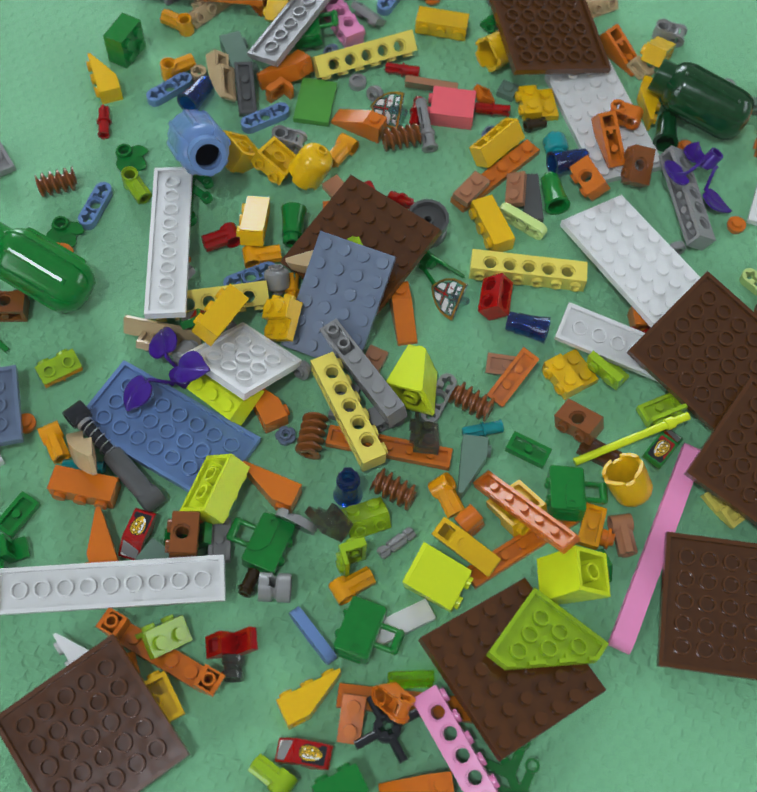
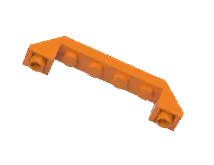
(176, 664)

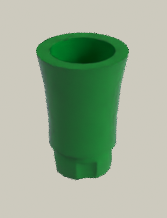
(555, 198)
(292, 222)

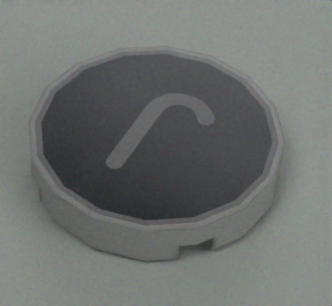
(300, 522)

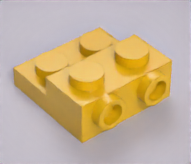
(536, 103)
(273, 160)
(282, 317)
(569, 374)
(509, 522)
(165, 695)

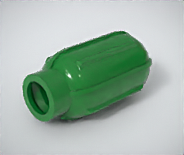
(44, 269)

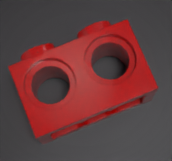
(495, 296)

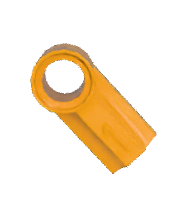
(181, 22)
(172, 67)
(343, 147)
(255, 255)
(53, 439)
(444, 490)
(346, 587)

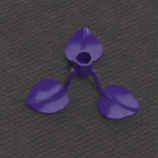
(709, 161)
(190, 368)

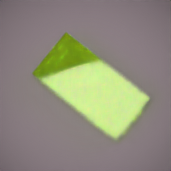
(412, 679)

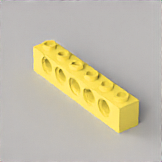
(321, 62)
(536, 268)
(258, 288)
(366, 456)

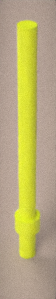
(667, 424)

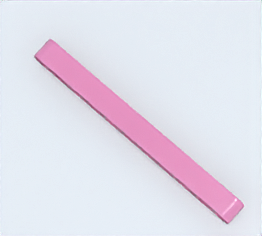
(651, 559)

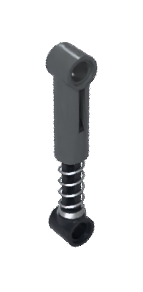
(145, 492)

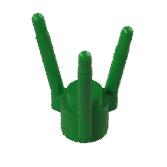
(430, 261)

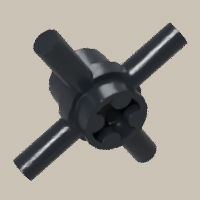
(383, 737)

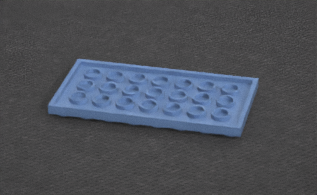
(167, 432)

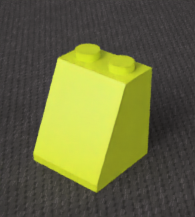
(415, 380)
(574, 576)
(437, 578)

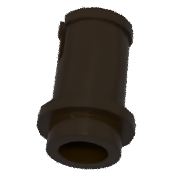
(536, 123)
(247, 587)

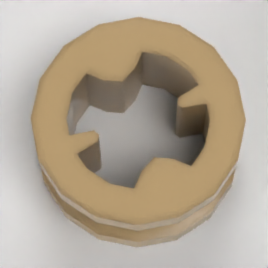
(197, 69)

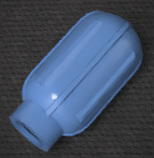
(198, 143)

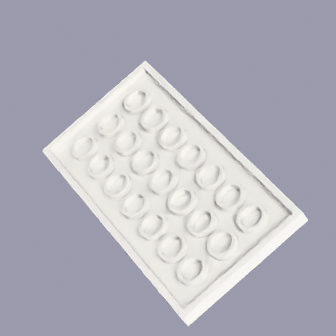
(584, 97)
(632, 256)

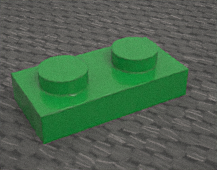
(528, 449)
(18, 514)

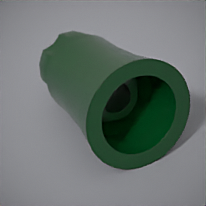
(666, 131)

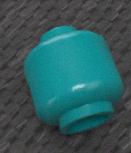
(555, 142)

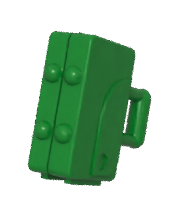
(313, 35)
(567, 493)
(267, 543)
(361, 630)

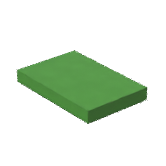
(315, 102)

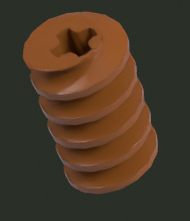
(401, 136)
(56, 182)
(471, 401)
(310, 435)
(394, 488)

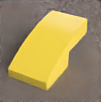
(722, 511)

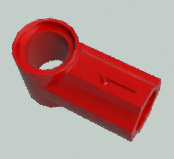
(224, 237)

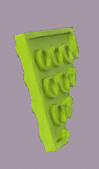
(545, 637)

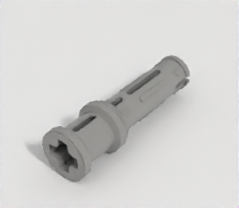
(427, 132)

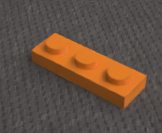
(513, 377)

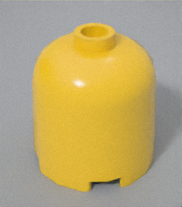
(491, 52)
(310, 166)
(628, 480)

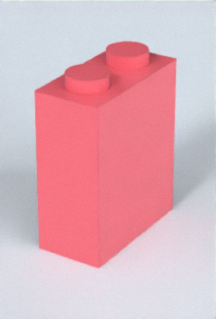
(451, 107)

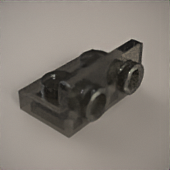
(424, 435)
(330, 522)

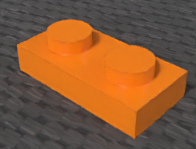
(351, 718)

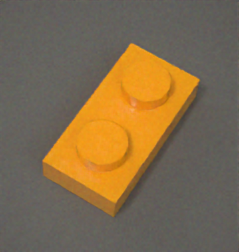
(592, 526)

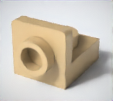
(640, 68)

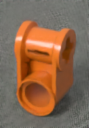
(627, 114)
(470, 520)
(393, 701)

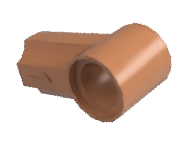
(623, 527)

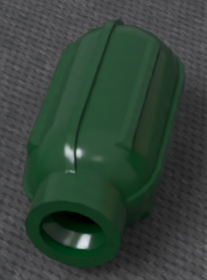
(702, 98)

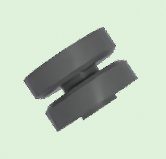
(435, 214)

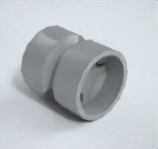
(282, 585)

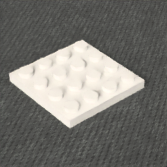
(246, 360)

